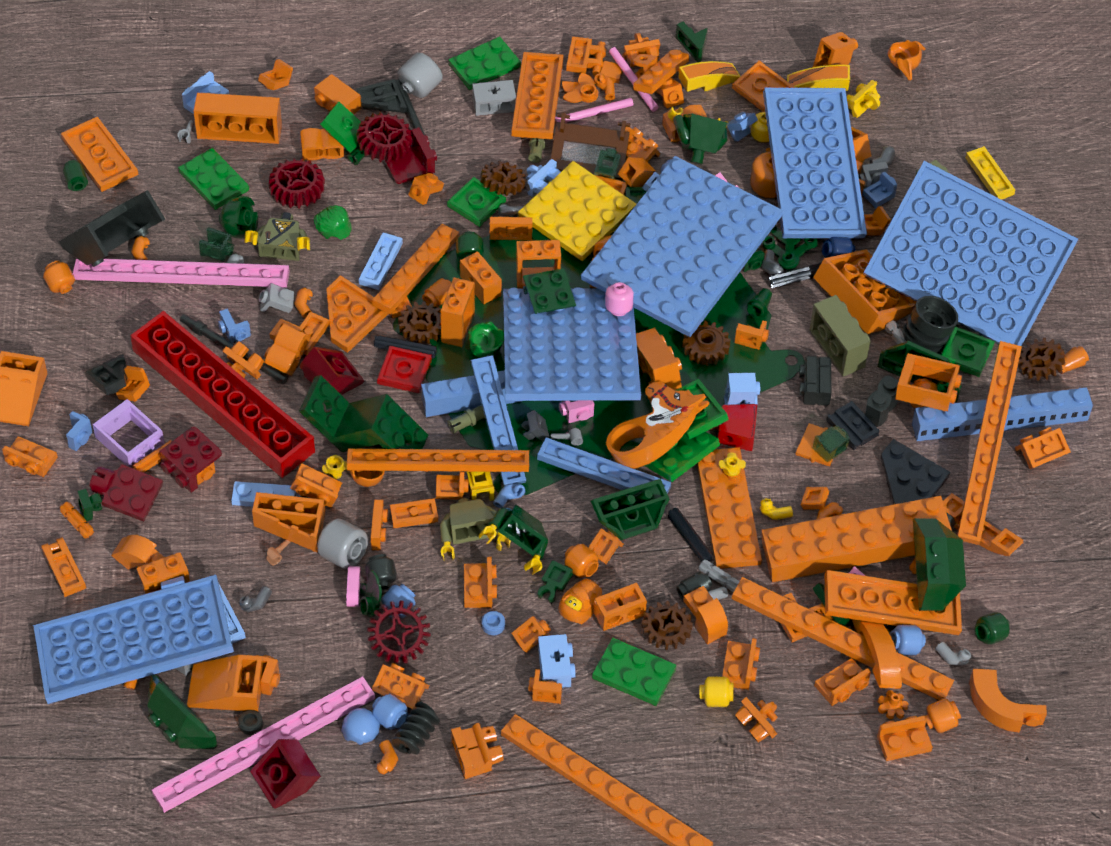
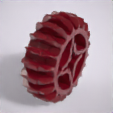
(384, 137)
(297, 188)
(410, 629)

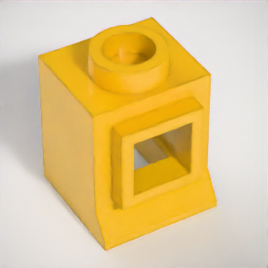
(480, 482)

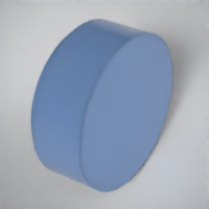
(493, 623)

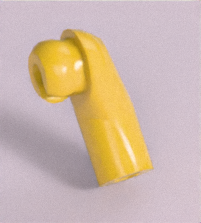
(775, 513)

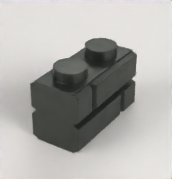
(816, 380)

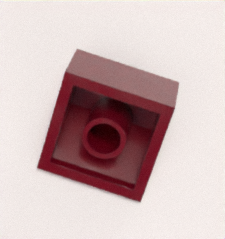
(333, 367)
(285, 772)

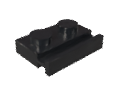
(855, 423)

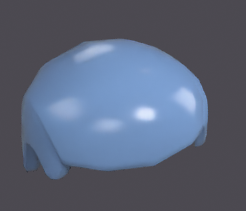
(360, 726)

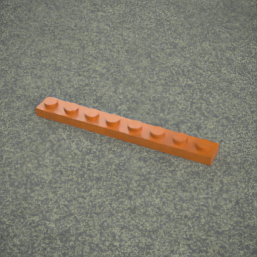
(438, 460)

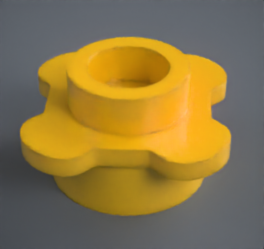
(333, 461)
(732, 470)

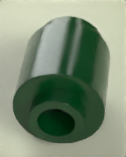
(75, 175)

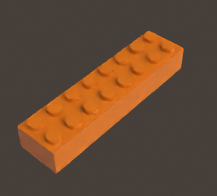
(847, 539)

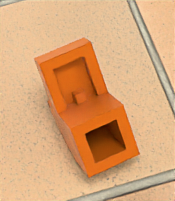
(136, 551)
(709, 614)

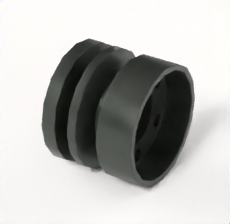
(931, 323)

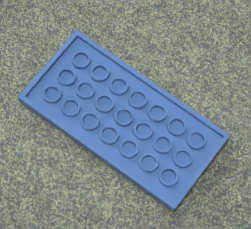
(814, 163)
(132, 639)

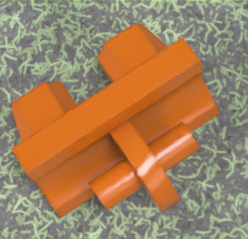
(640, 46)
(250, 366)
(749, 712)

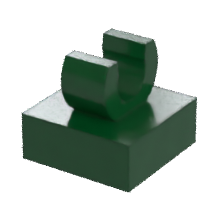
(88, 504)

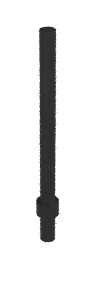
(201, 329)

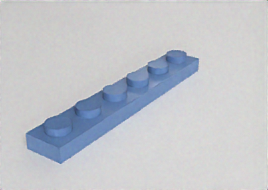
(496, 412)
(593, 466)

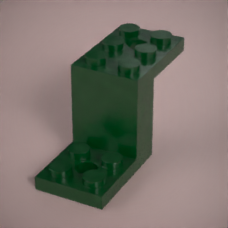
(360, 422)

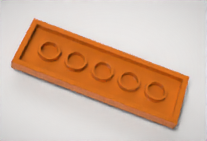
(537, 95)
(728, 512)
(886, 603)

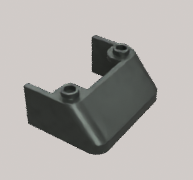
(112, 229)

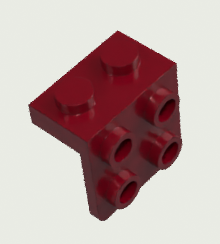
(417, 162)
(188, 457)

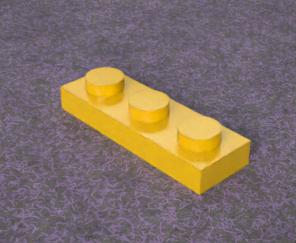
(990, 173)

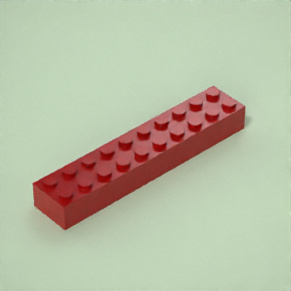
(223, 394)

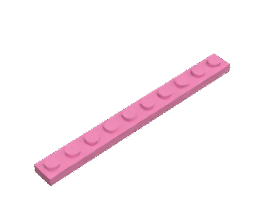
(183, 272)
(254, 748)

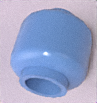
(396, 594)
(908, 639)
(389, 711)

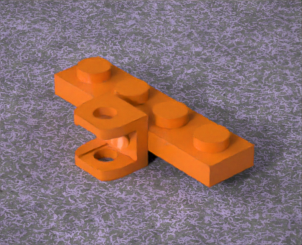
(656, 73)

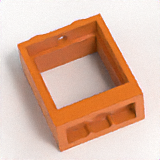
(530, 251)
(457, 312)
(931, 369)

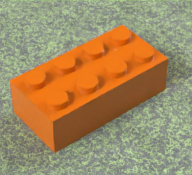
(238, 118)

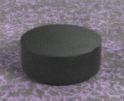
(250, 722)

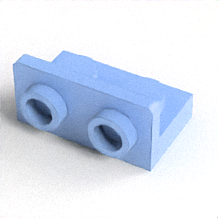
(204, 85)

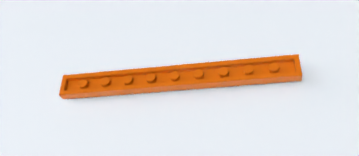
(989, 443)
(835, 636)
(601, 784)

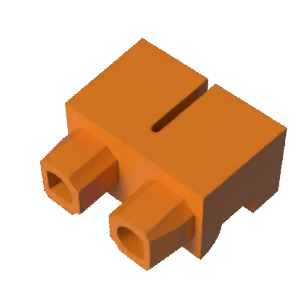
(473, 751)

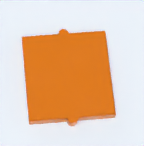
(805, 447)

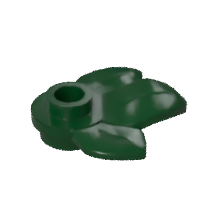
(370, 595)

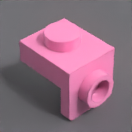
(577, 410)

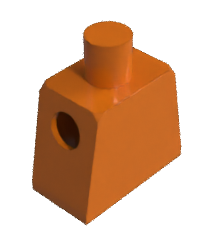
(835, 50)

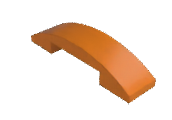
(992, 539)
(887, 666)

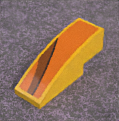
(707, 75)
(821, 77)

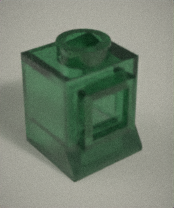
(610, 155)
(218, 244)
(831, 443)

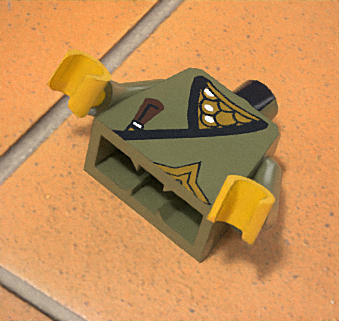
(279, 238)
(466, 523)

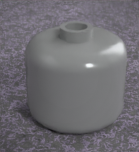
(419, 75)
(342, 543)

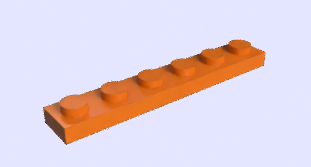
(415, 269)

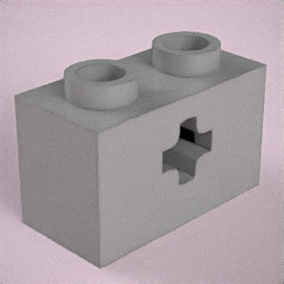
(494, 97)

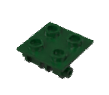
(548, 291)

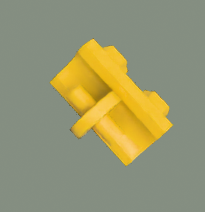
(865, 98)

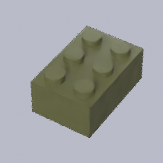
(839, 335)

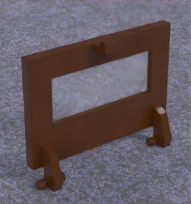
(584, 144)

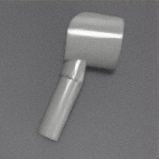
(186, 132)
(574, 435)

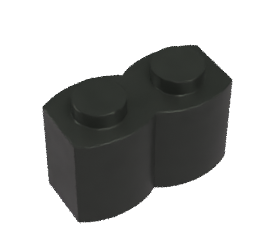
(882, 401)

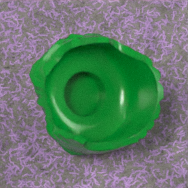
(333, 222)
(485, 339)

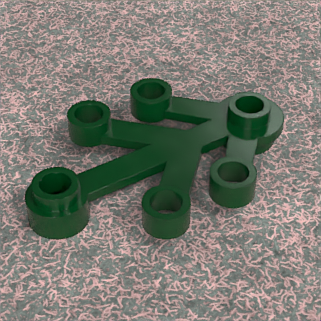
(789, 257)

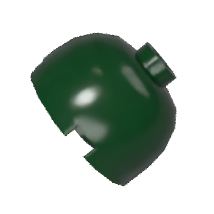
(238, 217)

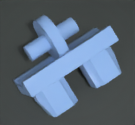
(540, 176)

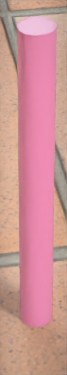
(632, 77)
(598, 110)

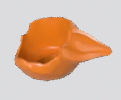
(906, 56)

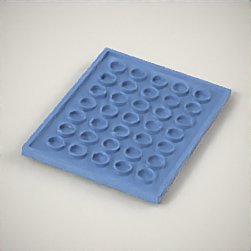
(683, 244)
(971, 252)
(569, 350)

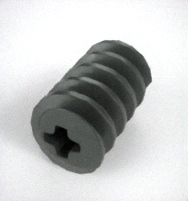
(415, 729)

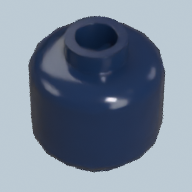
(837, 246)

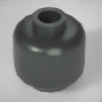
(384, 568)

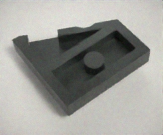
(383, 97)
(109, 375)

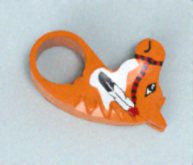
(660, 430)

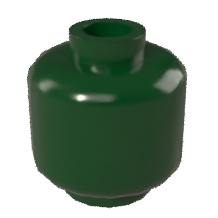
(468, 244)
(992, 628)

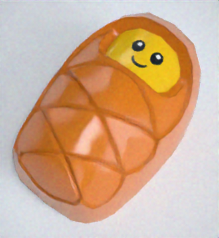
(578, 601)

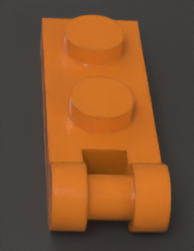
(63, 567)

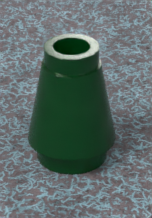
(759, 303)

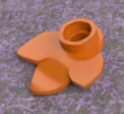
(580, 91)

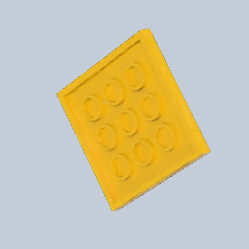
(577, 210)

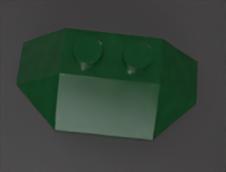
(894, 359)
(632, 509)
(938, 564)
(176, 719)

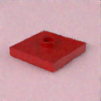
(404, 369)

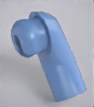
(509, 492)

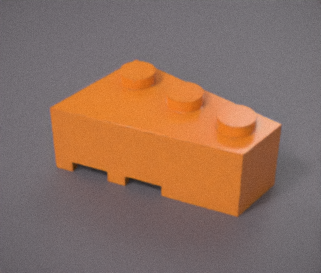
(658, 359)
(290, 517)

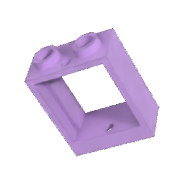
(118, 418)

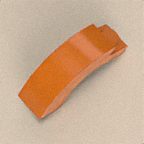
(999, 709)

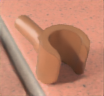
(273, 553)

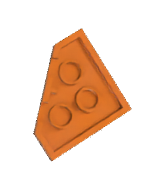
(350, 313)

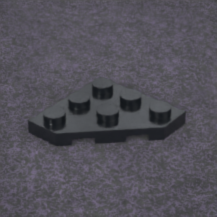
(911, 474)

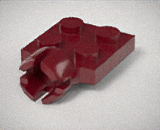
(126, 490)

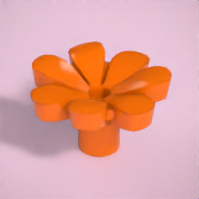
(892, 704)

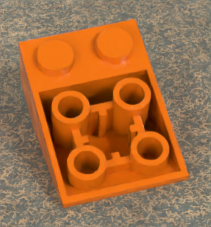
(20, 386)
(227, 683)

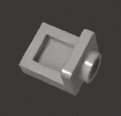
(277, 298)

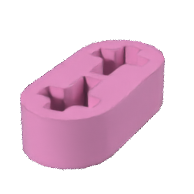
(353, 586)

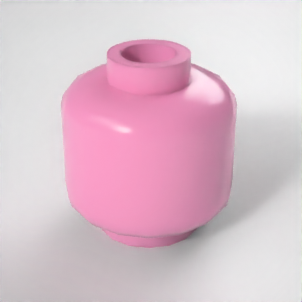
(619, 299)

